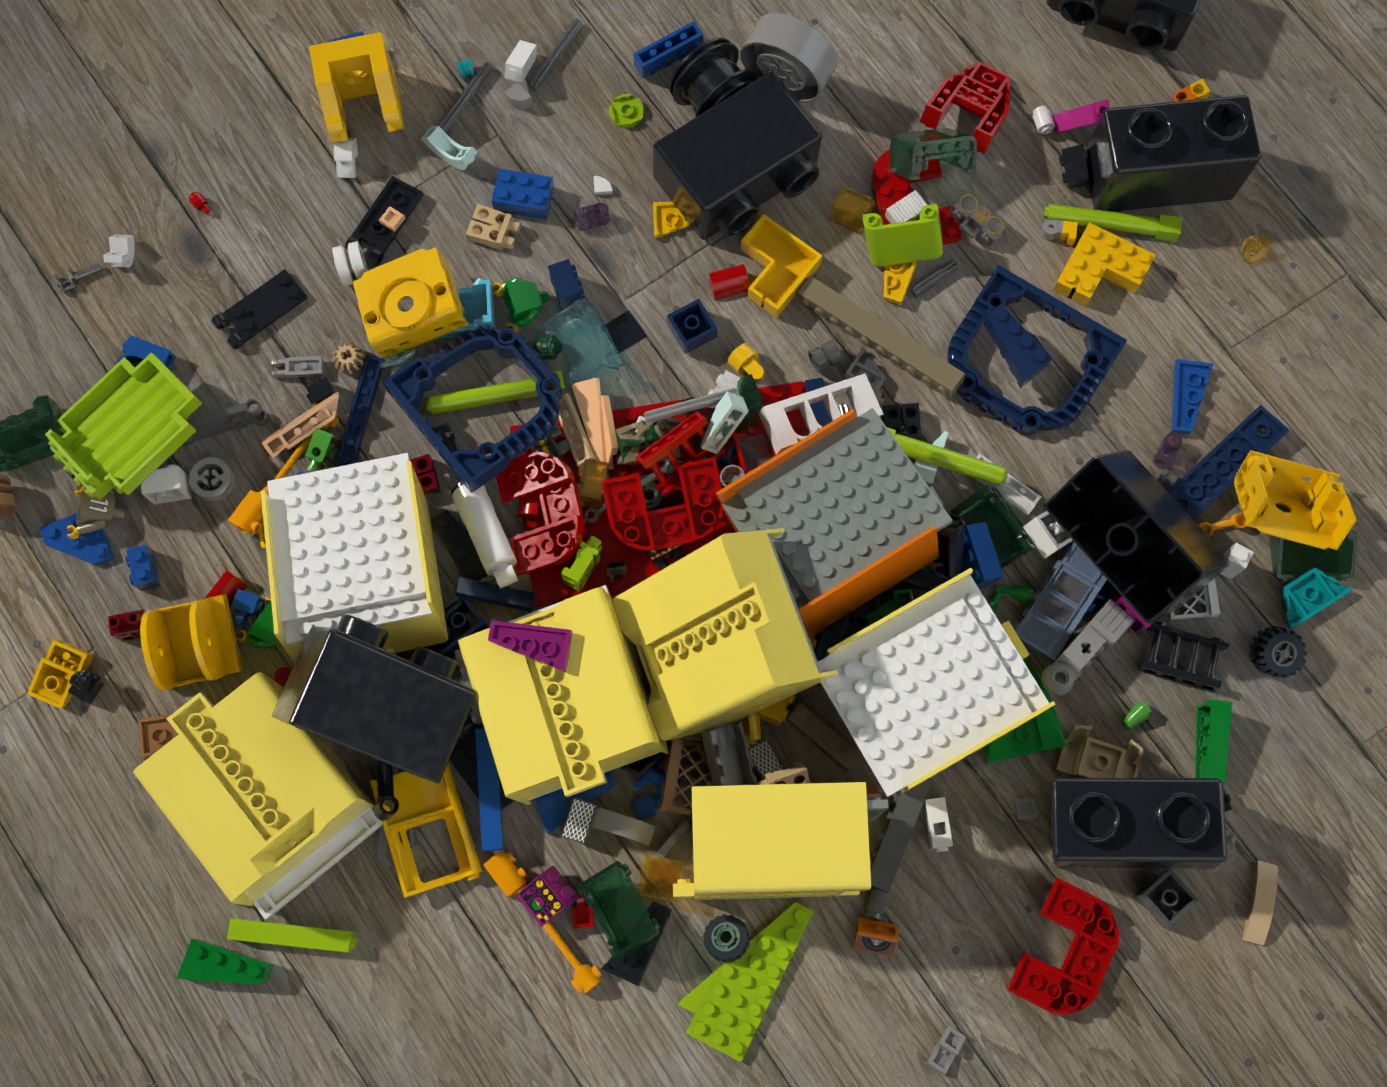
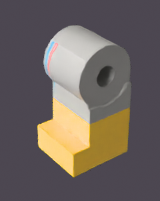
(1060, 230)

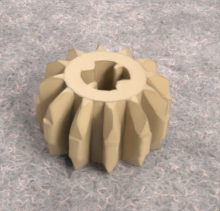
(350, 363)

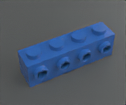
(668, 50)

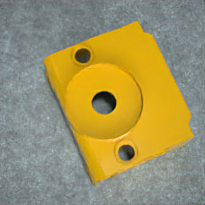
(431, 285)
(1312, 505)

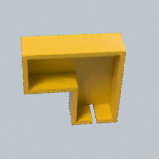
(1102, 256)
(786, 264)

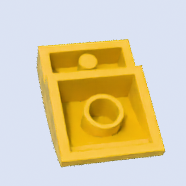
(55, 670)

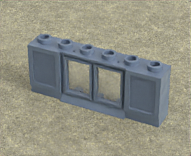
(1060, 604)

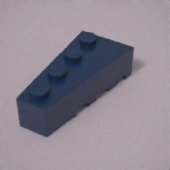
(1016, 345)
(460, 622)

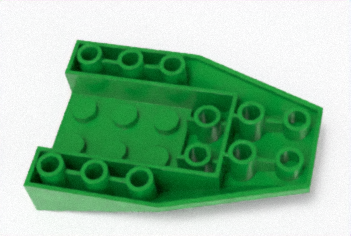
(1034, 736)

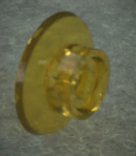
(1256, 248)

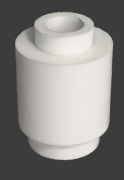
(1043, 120)

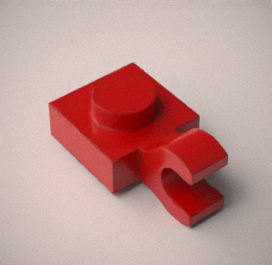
(583, 914)

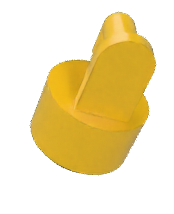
(744, 360)

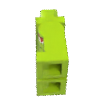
(585, 561)

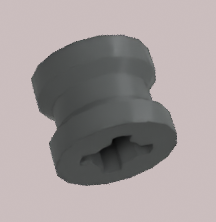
(1167, 479)

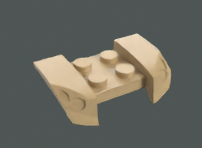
(1096, 758)

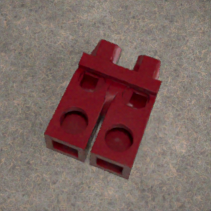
(426, 474)
(126, 625)

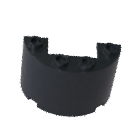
(951, 547)

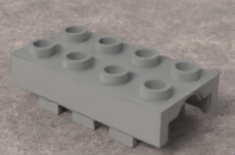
(729, 756)

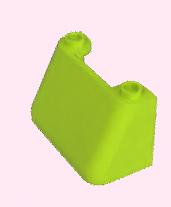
(905, 240)

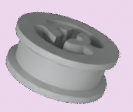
(202, 475)

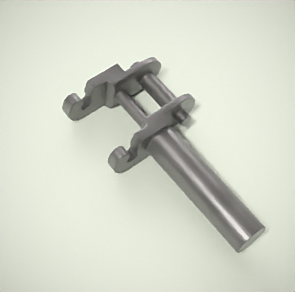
(76, 277)

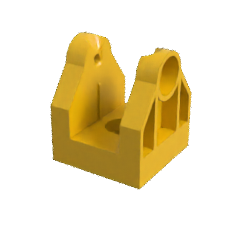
(355, 70)

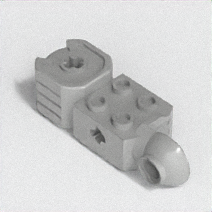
(1095, 637)

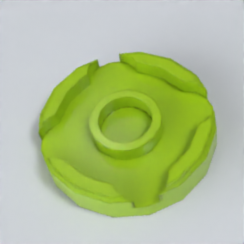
(626, 111)

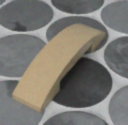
(1262, 903)

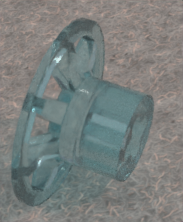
(400, 361)

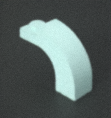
(448, 149)

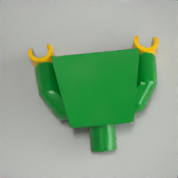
(521, 300)
(262, 630)

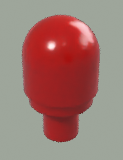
(199, 202)

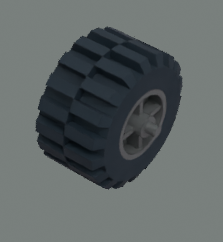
(1278, 651)

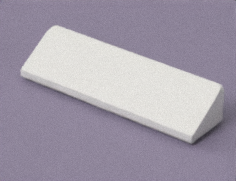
(1015, 492)

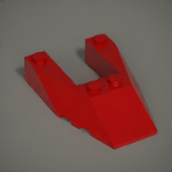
(977, 91)

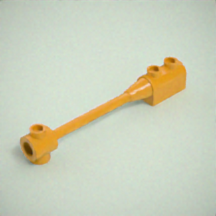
(249, 512)
(511, 882)

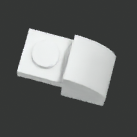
(345, 155)
(121, 251)

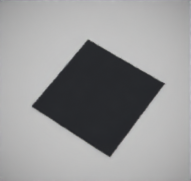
(625, 331)

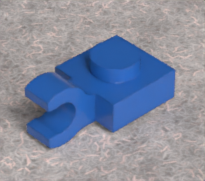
(645, 807)

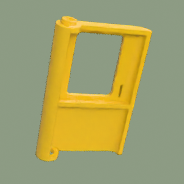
(419, 804)

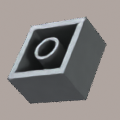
(1167, 898)

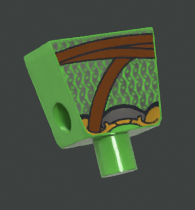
(322, 449)

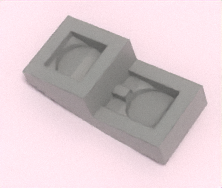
(946, 1050)

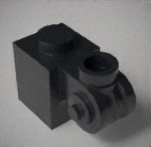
(85, 685)

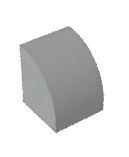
(518, 97)

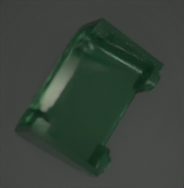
(1005, 528)
(1296, 558)
(619, 910)

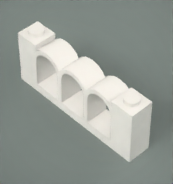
(777, 423)

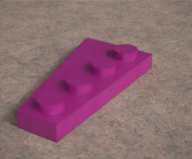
(536, 642)

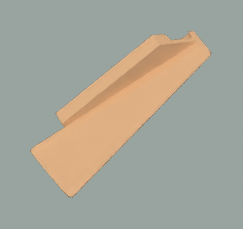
(597, 419)
(302, 426)

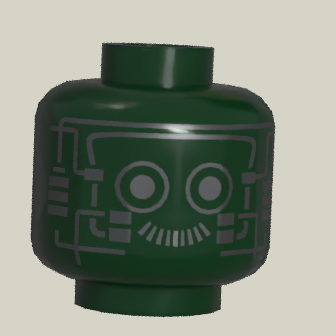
(547, 347)

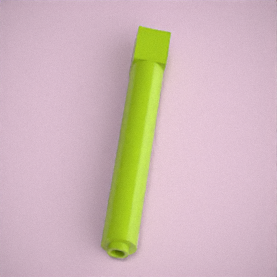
(1161, 227)
(485, 395)
(950, 459)

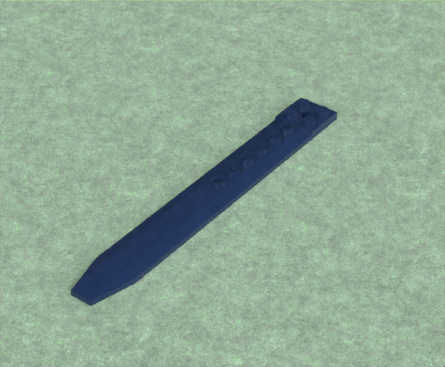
(1216, 473)

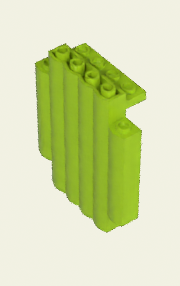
(124, 427)

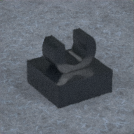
(616, 568)

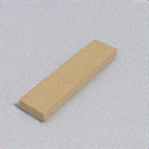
(574, 431)

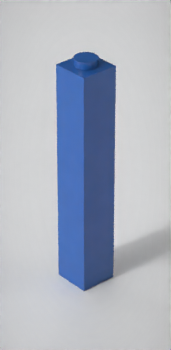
(489, 795)

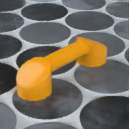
(1236, 520)

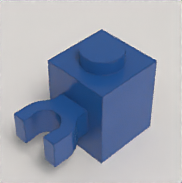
(247, 604)

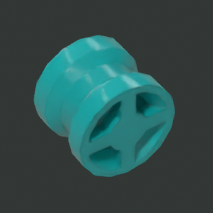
(465, 68)

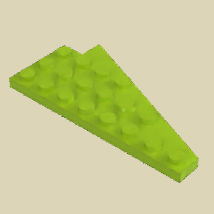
(738, 993)

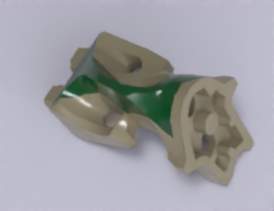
(647, 434)

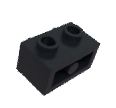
(1075, 166)

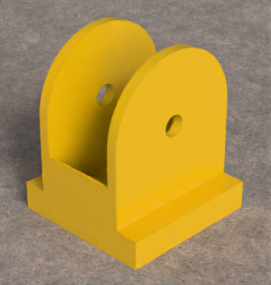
(190, 642)

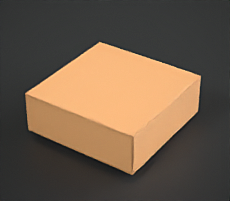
(392, 219)

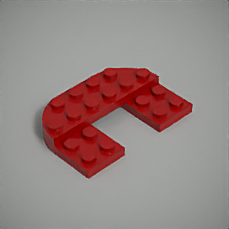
(892, 187)
(560, 507)
(668, 525)
(1085, 962)

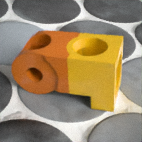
(1192, 92)

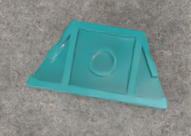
(1310, 595)

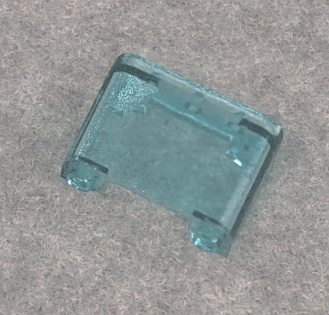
(584, 342)

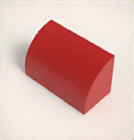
(729, 282)
(529, 506)
(228, 585)

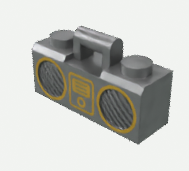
(977, 218)

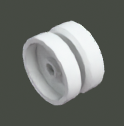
(350, 264)

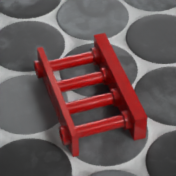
(668, 443)

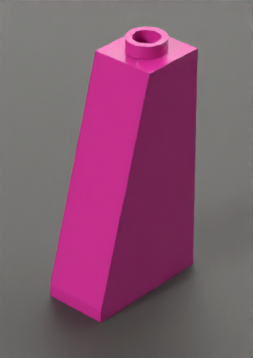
(1079, 116)

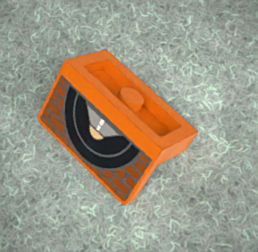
(876, 937)

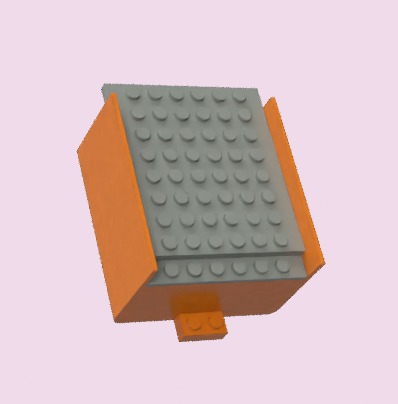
(849, 514)

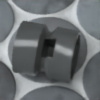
(826, 356)

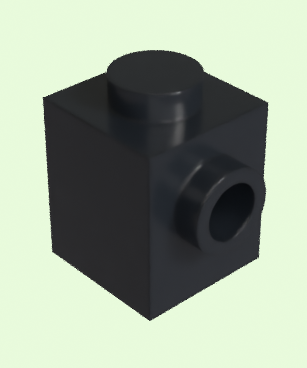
(319, 390)

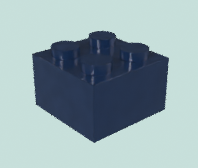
(566, 283)
(692, 326)

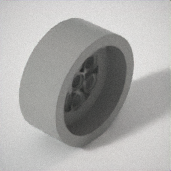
(793, 53)

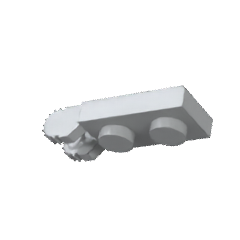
(299, 367)

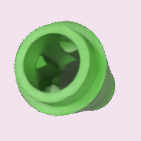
(1137, 715)

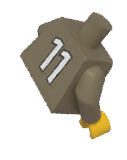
(94, 513)

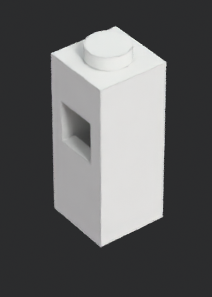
(520, 61)
(1239, 559)
(937, 824)

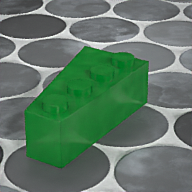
(1212, 739)
(216, 963)

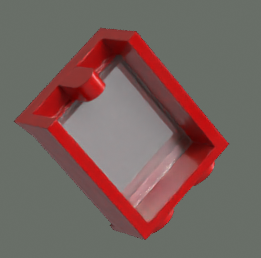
(752, 448)

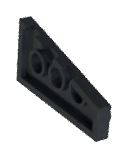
(459, 545)
(635, 966)

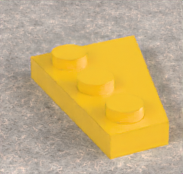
(667, 219)
(897, 281)

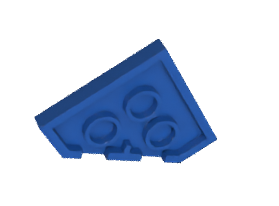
(89, 547)

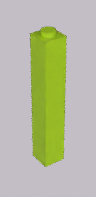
(292, 935)

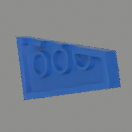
(1188, 392)
(556, 806)

